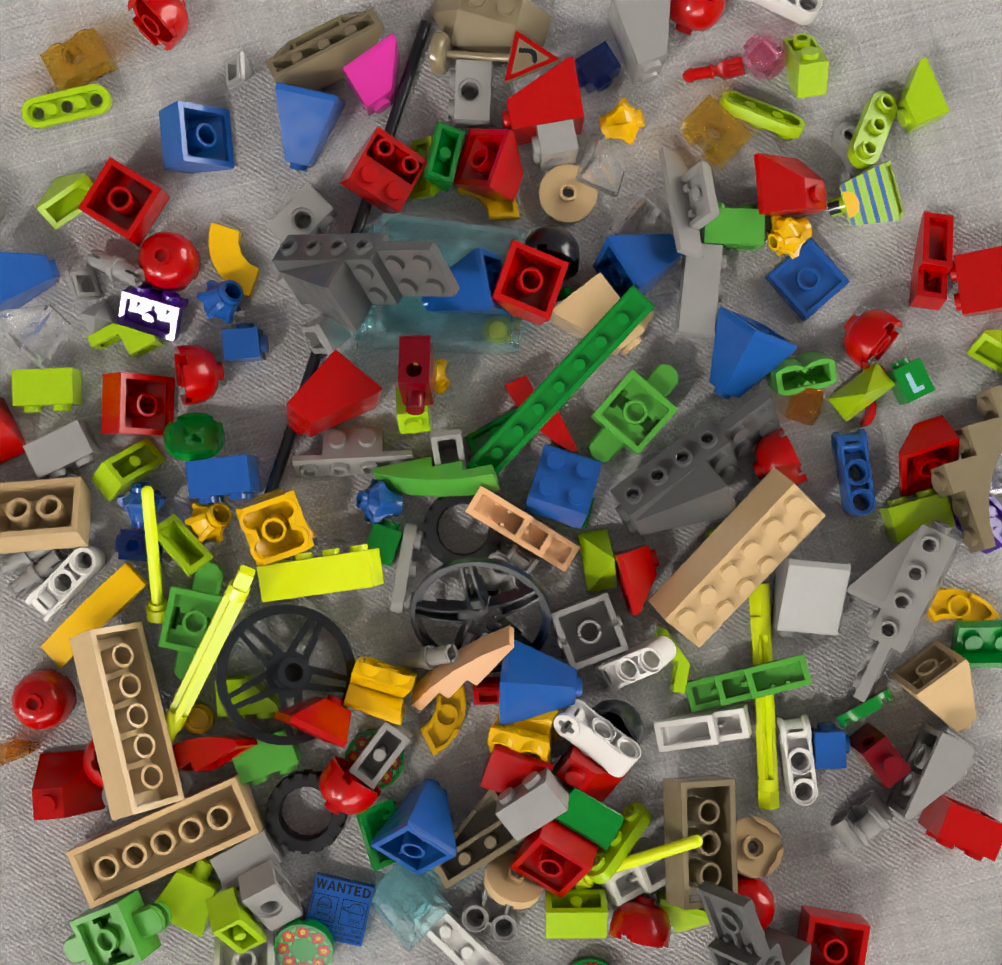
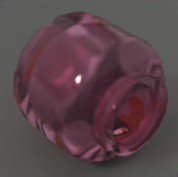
(764, 56)

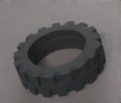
(432, 535)
(283, 832)

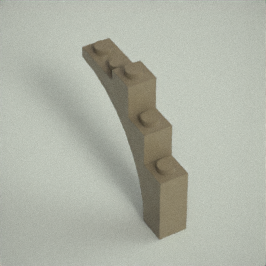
(971, 477)

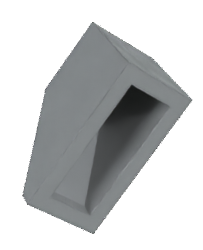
(324, 334)
(447, 445)

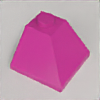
(375, 75)

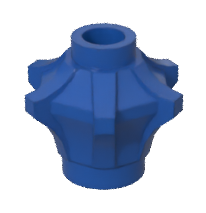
(221, 299)
(379, 502)
(132, 503)

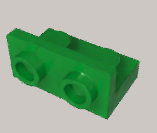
(979, 642)
(370, 824)

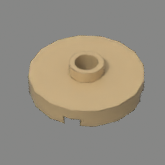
(556, 205)
(768, 847)
(509, 886)

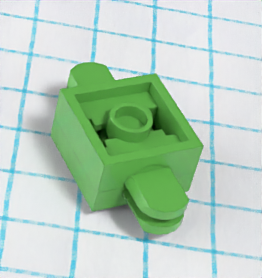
(633, 413)
(190, 613)
(118, 931)

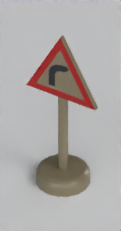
(524, 59)

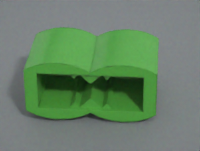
(805, 371)

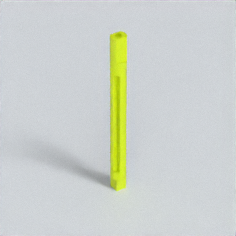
(208, 650)
(764, 706)

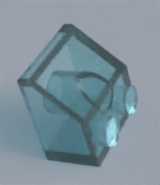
(409, 905)

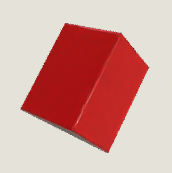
(487, 691)

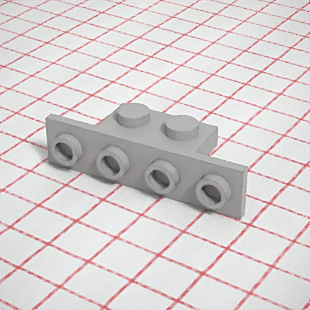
(690, 200)
(349, 453)

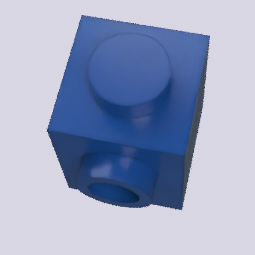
(244, 343)
(829, 746)

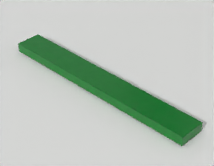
(564, 380)

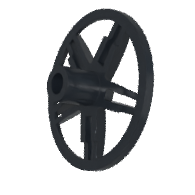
(481, 609)
(285, 672)

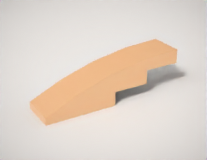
(522, 529)
(473, 664)

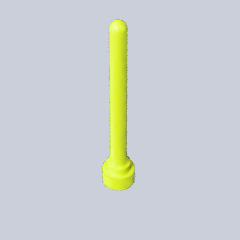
(157, 605)
(650, 855)

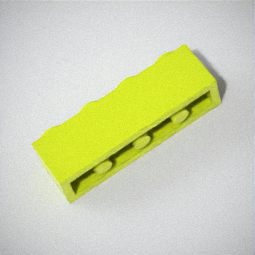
(321, 574)

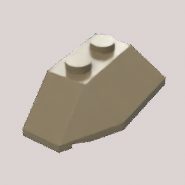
(490, 24)
(320, 54)

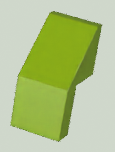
(135, 341)
(680, 665)

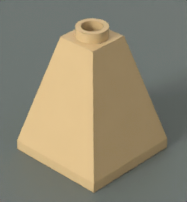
(940, 683)

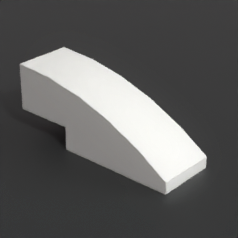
(703, 728)
(635, 881)

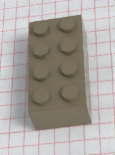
(707, 809)

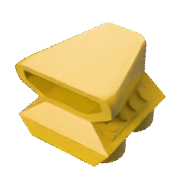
(275, 526)
(379, 689)
(527, 736)

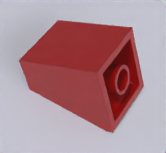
(544, 101)
(978, 281)
(332, 396)

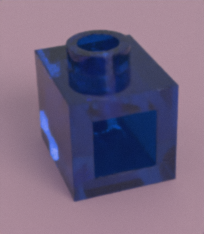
(597, 68)
(132, 545)

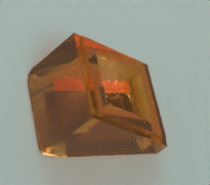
(805, 406)
(16, 749)

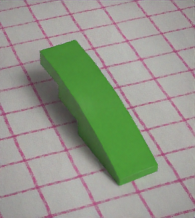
(443, 480)
(748, 683)

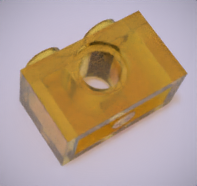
(93, 66)
(712, 115)

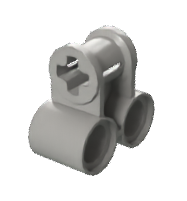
(497, 579)
(862, 820)
(492, 914)

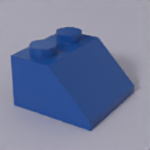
(196, 138)

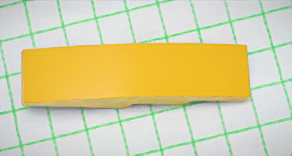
(95, 612)

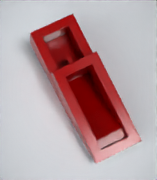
(932, 261)
(555, 428)
(210, 752)

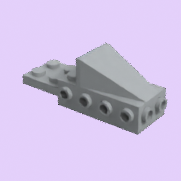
(890, 585)

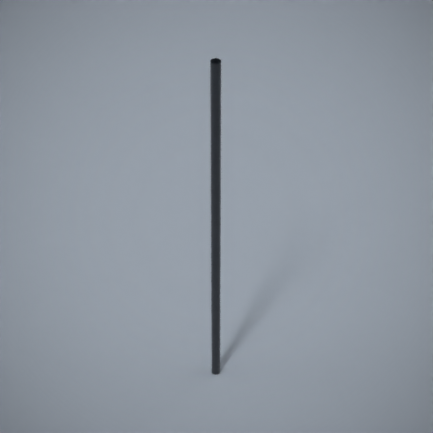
(358, 227)

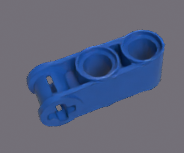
(858, 456)

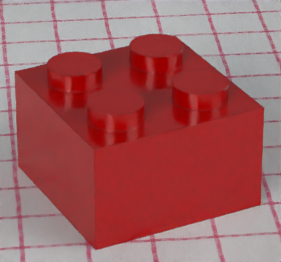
(124, 202)
(962, 827)
(834, 936)

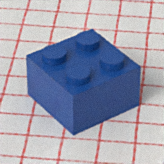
(223, 476)
(563, 486)

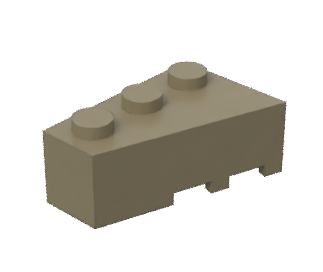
(477, 841)

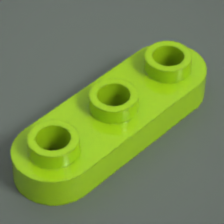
(54, 106)
(762, 115)
(872, 130)
(608, 861)

